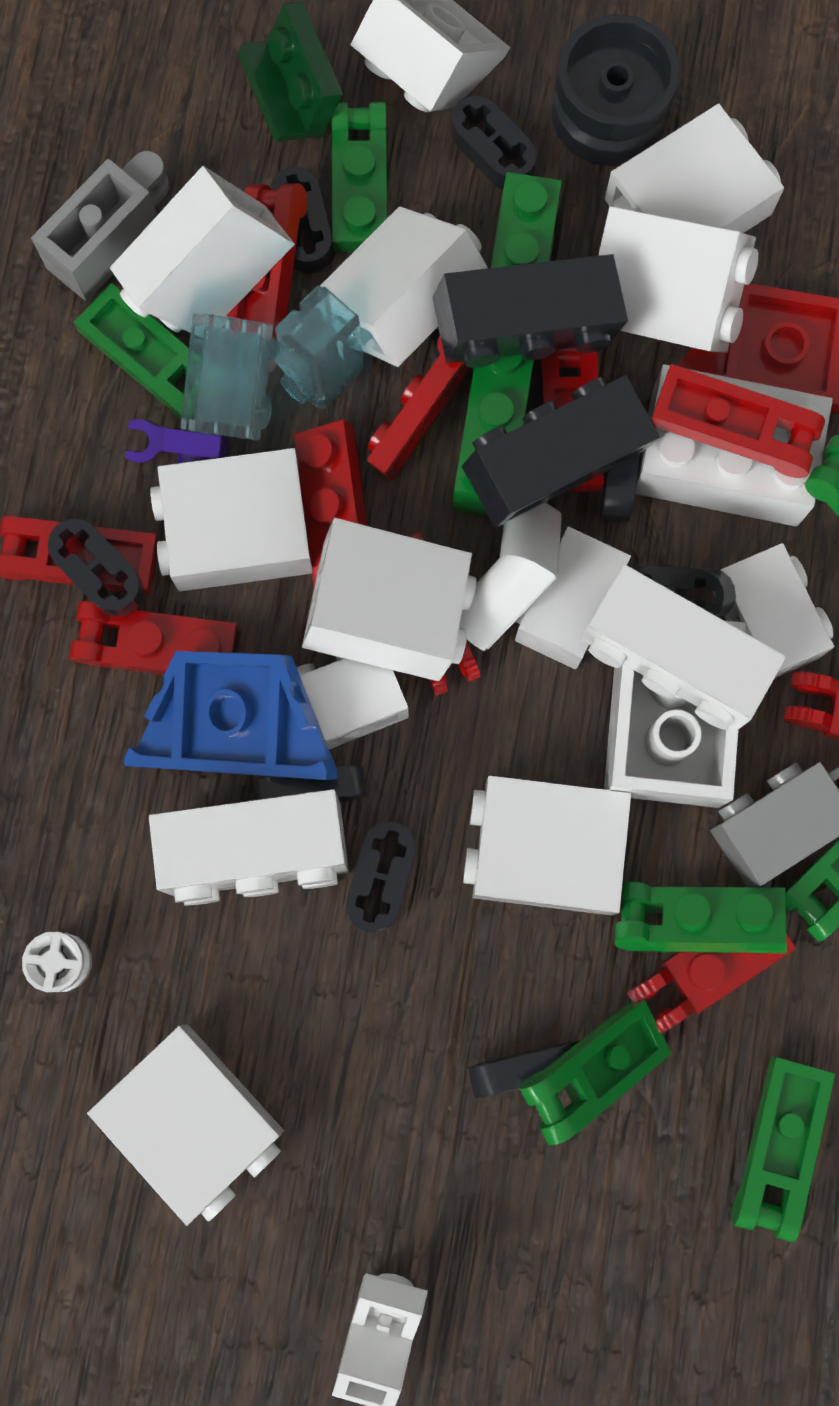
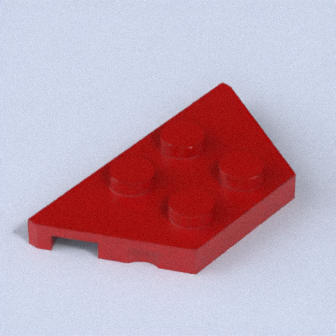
(783, 343)

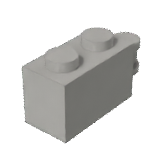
(101, 222)
(782, 825)

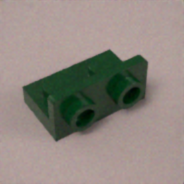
(292, 77)

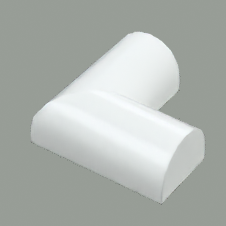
(517, 578)

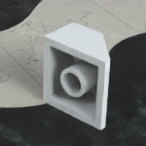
(428, 49)

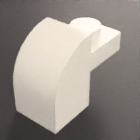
(379, 1340)

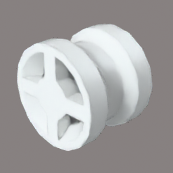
(45, 960)

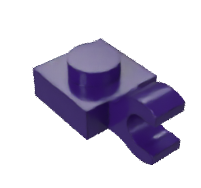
(188, 444)

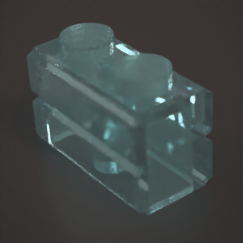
(319, 348)
(228, 376)

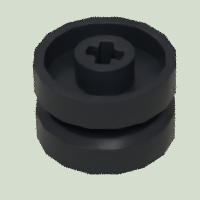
(614, 88)

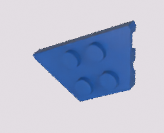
(233, 718)

